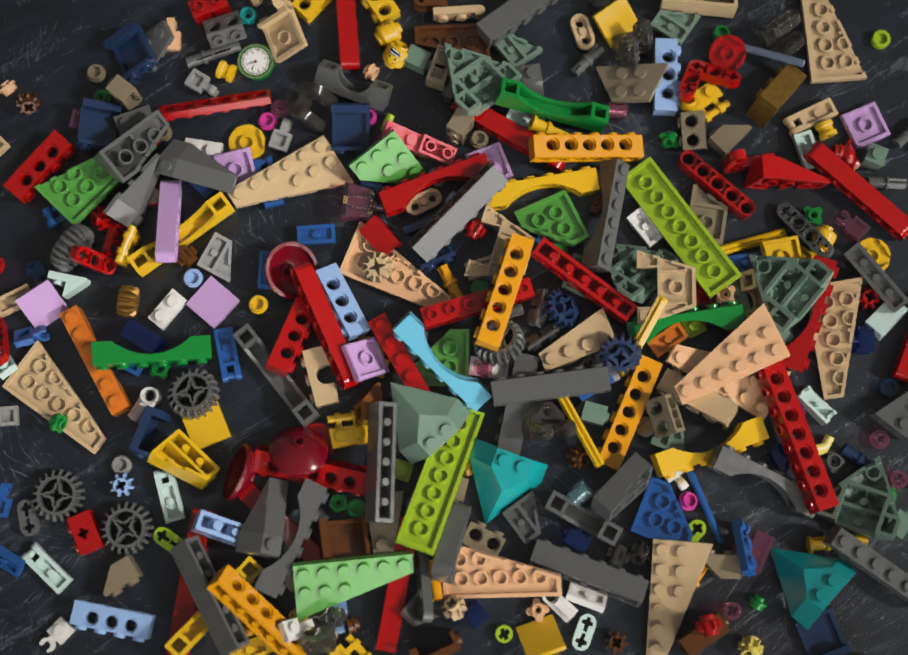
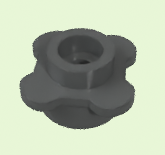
(838, 461)

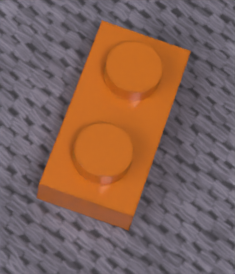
(667, 339)

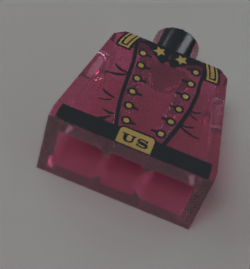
(358, 203)

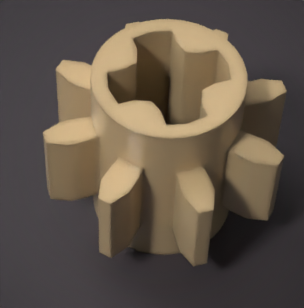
(454, 608)

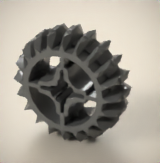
(75, 235)
(511, 346)
(198, 407)
(57, 503)
(122, 535)

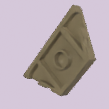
(633, 84)
(709, 212)

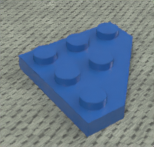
(661, 514)

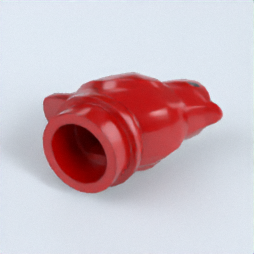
(847, 154)

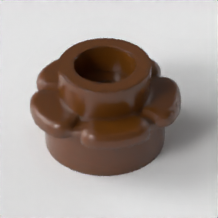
(351, 624)

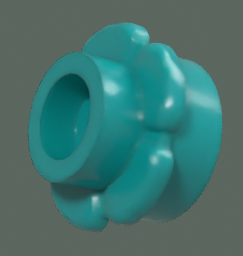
(248, 11)

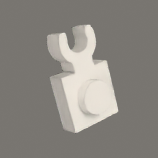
(59, 632)

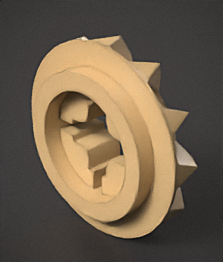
(385, 271)

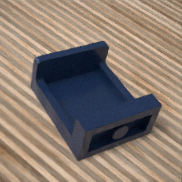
(132, 51)
(96, 124)
(350, 127)
(445, 255)
(145, 430)
(823, 636)

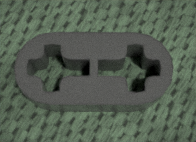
(23, 518)

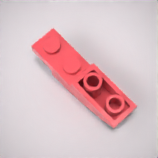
(423, 145)

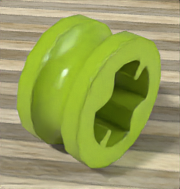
(497, 633)

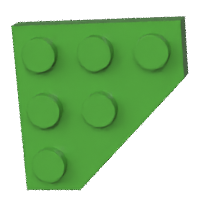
(386, 161)
(553, 219)
(452, 352)

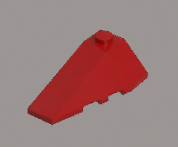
(779, 172)

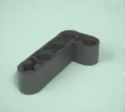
(450, 543)

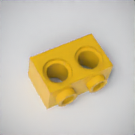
(377, 6)
(310, 13)

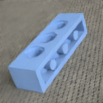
(660, 105)
(332, 276)
(216, 527)
(83, 608)

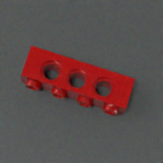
(40, 156)
(277, 363)

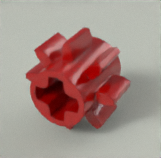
(100, 219)
(475, 229)
(872, 296)
(708, 625)

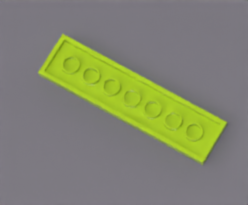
(681, 227)
(438, 488)

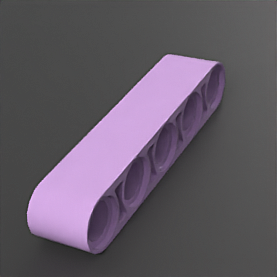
(168, 221)

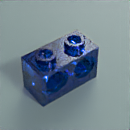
(142, 337)

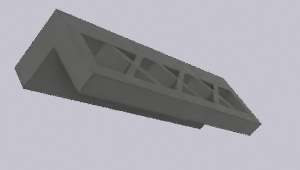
(876, 277)

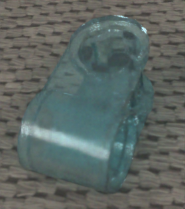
(580, 492)

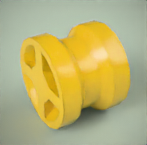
(226, 71)
(825, 129)

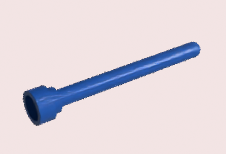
(705, 507)

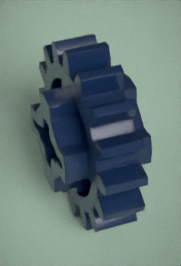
(562, 308)
(630, 354)

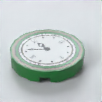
(255, 62)

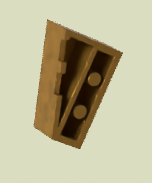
(775, 94)

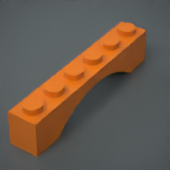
(106, 381)

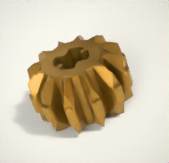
(128, 301)

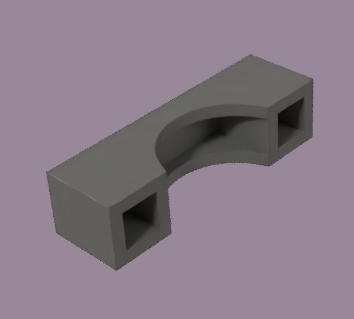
(332, 78)
(582, 518)

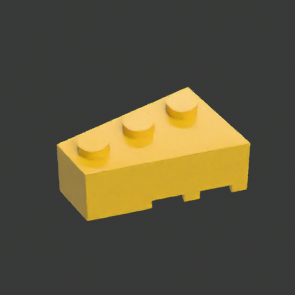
(184, 460)

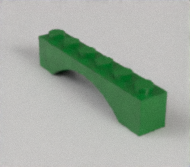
(518, 97)
(726, 316)
(108, 354)

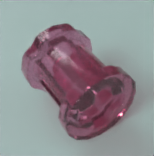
(618, 111)
(901, 476)
(736, 612)

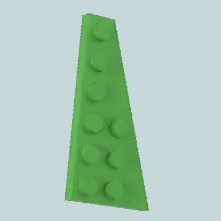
(79, 190)
(333, 581)

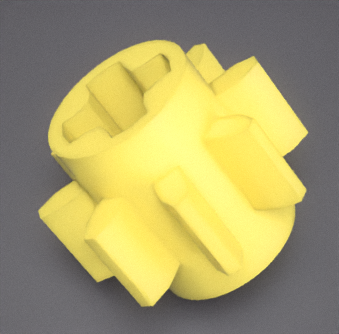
(750, 646)

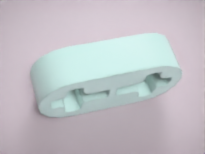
(579, 630)

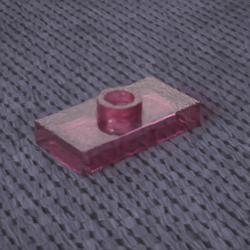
(761, 547)

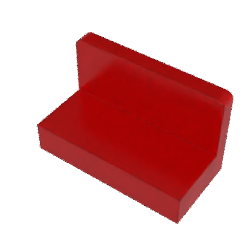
(380, 235)

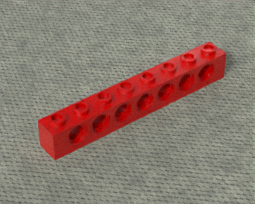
(804, 440)

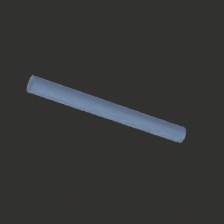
(774, 55)

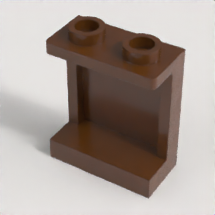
(343, 538)
(444, 650)

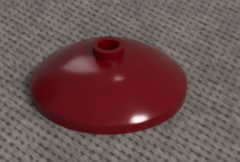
(284, 257)
(296, 458)
(239, 473)

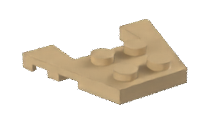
(492, 218)
(674, 282)

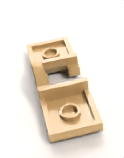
(282, 30)

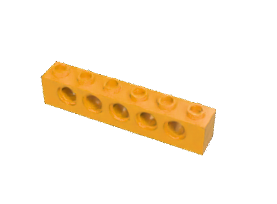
(540, 153)
(522, 247)
(651, 369)
(252, 610)

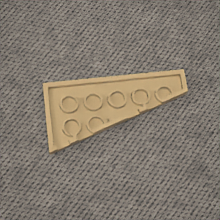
(827, 45)
(300, 173)
(673, 581)

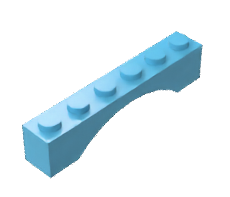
(470, 389)

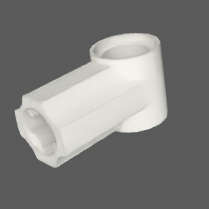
(140, 406)
(561, 607)

